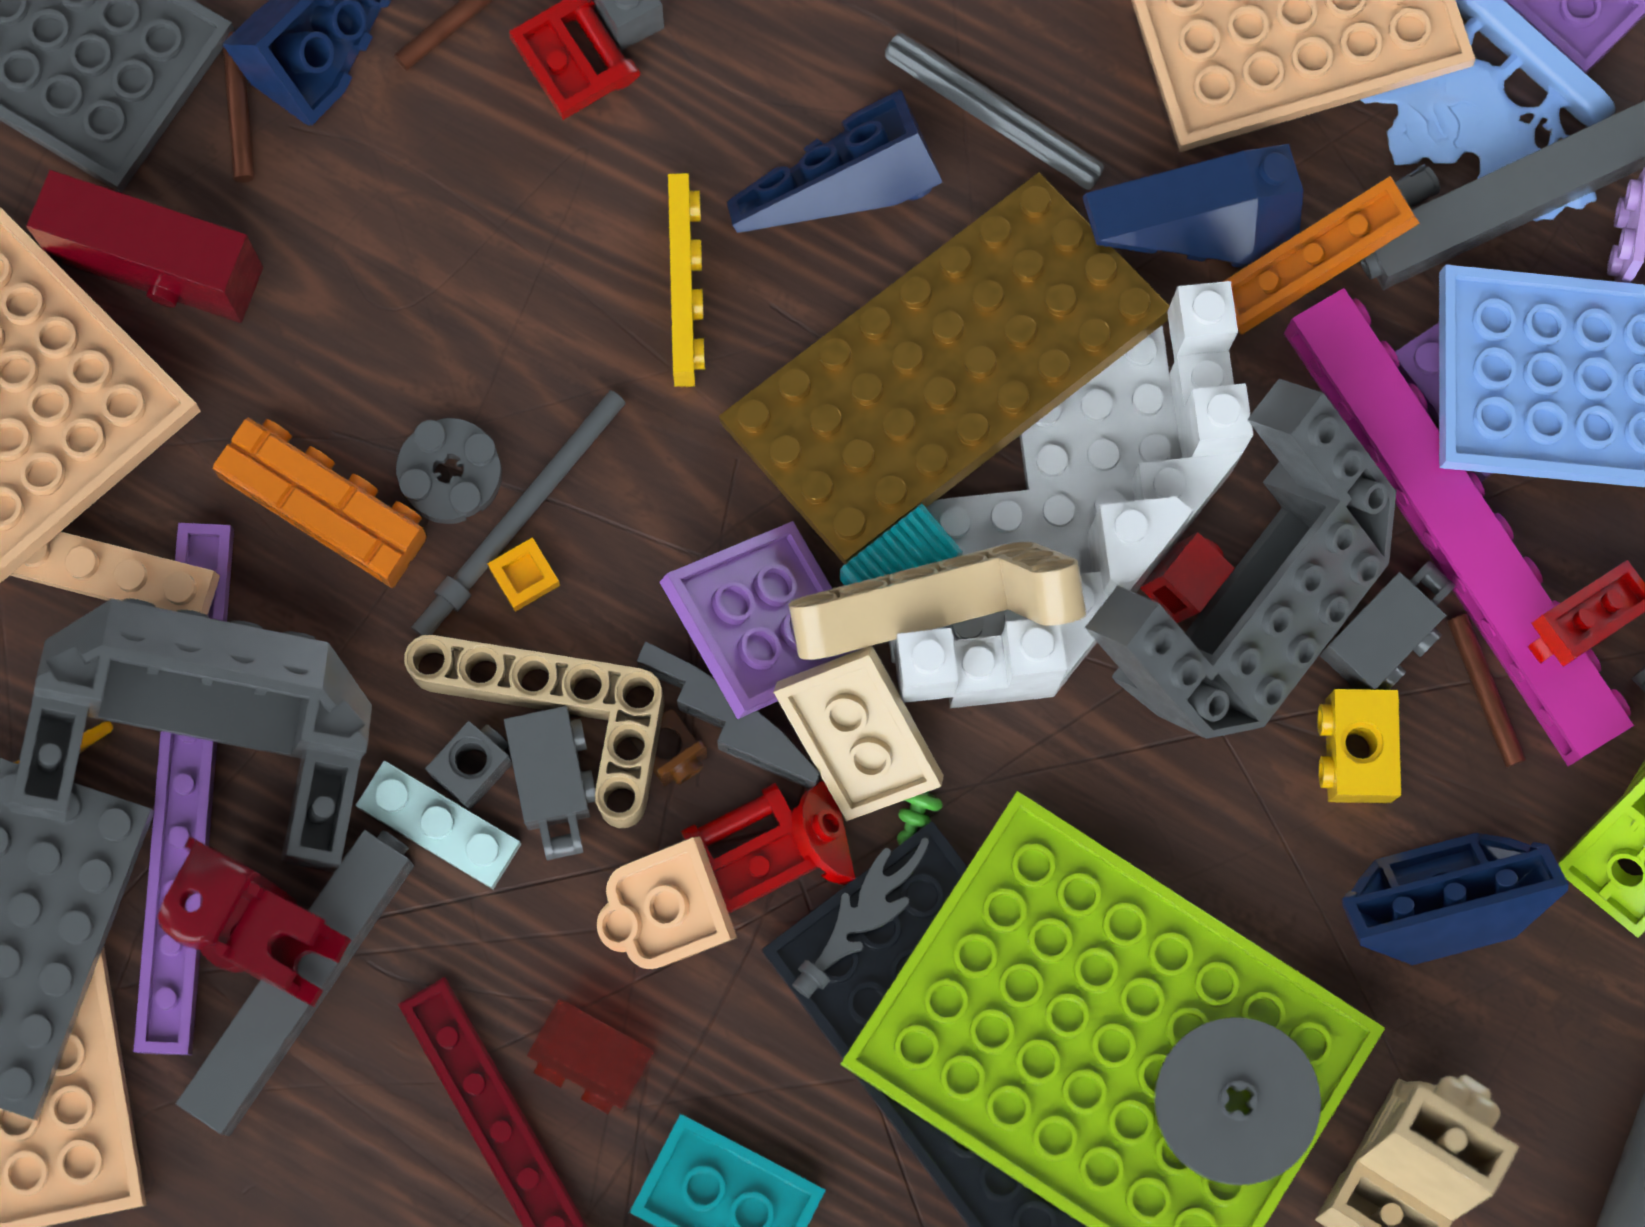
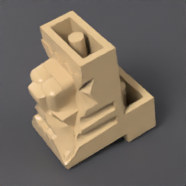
(1422, 1158)

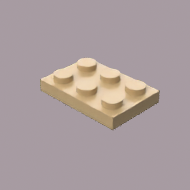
(859, 733)

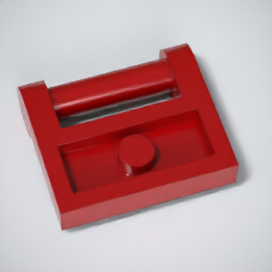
(561, 63)
(760, 863)

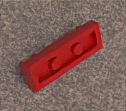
(1590, 615)

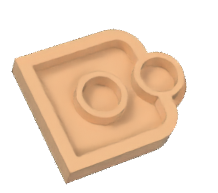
(665, 907)

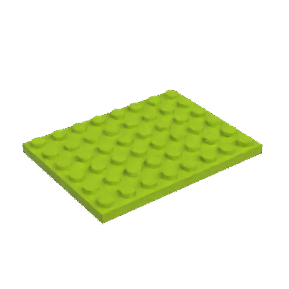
(1050, 1007)

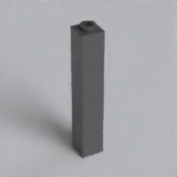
(1514, 196)
(274, 1019)

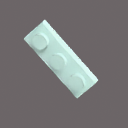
(438, 824)

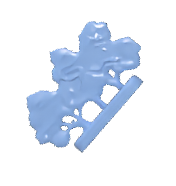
(1472, 111)

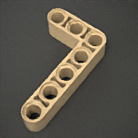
(946, 592)
(564, 674)

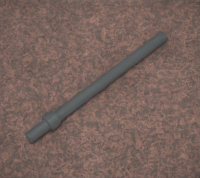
(453, 591)

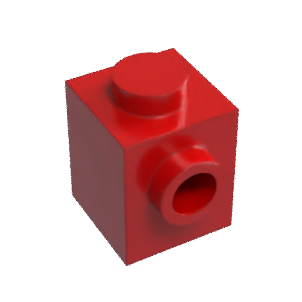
(1188, 577)

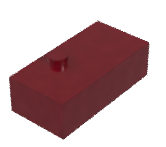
(145, 246)

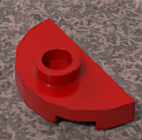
(822, 834)

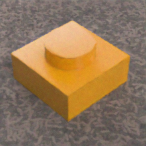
(523, 574)

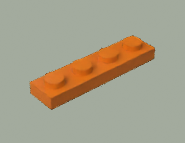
(1320, 253)

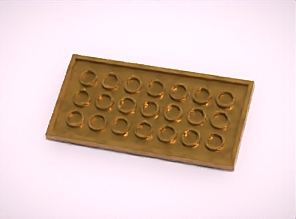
(944, 367)

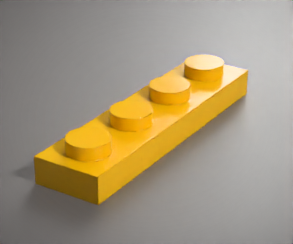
(685, 301)

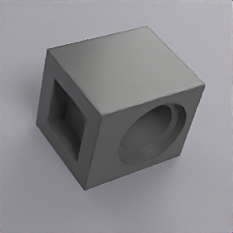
(465, 787)

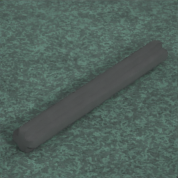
(994, 111)

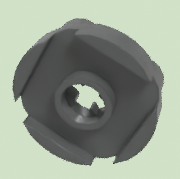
(435, 444)

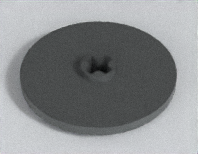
(1281, 1105)

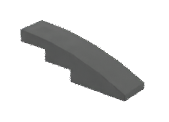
(746, 738)

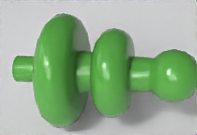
(915, 814)

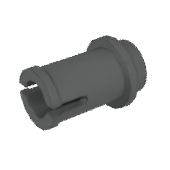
(1419, 185)

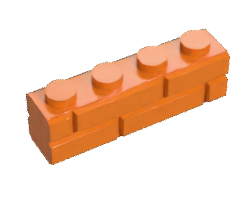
(320, 501)

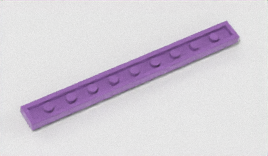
(181, 811)

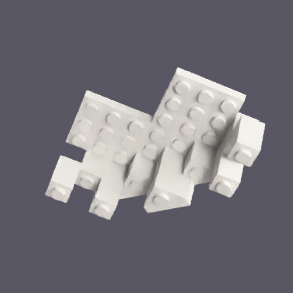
(1106, 483)

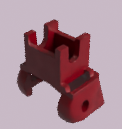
(246, 922)

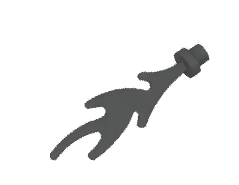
(870, 914)

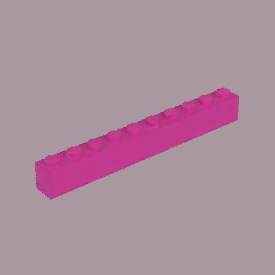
(1454, 523)

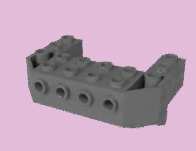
(1282, 595)
(208, 684)

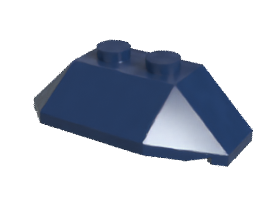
(1452, 896)

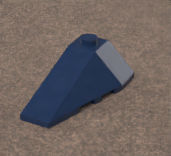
(303, 50)
(864, 168)
(1210, 209)

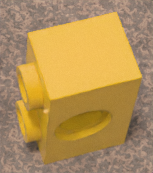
(1376, 719)

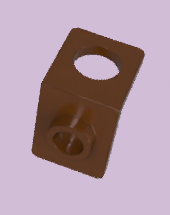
(686, 762)

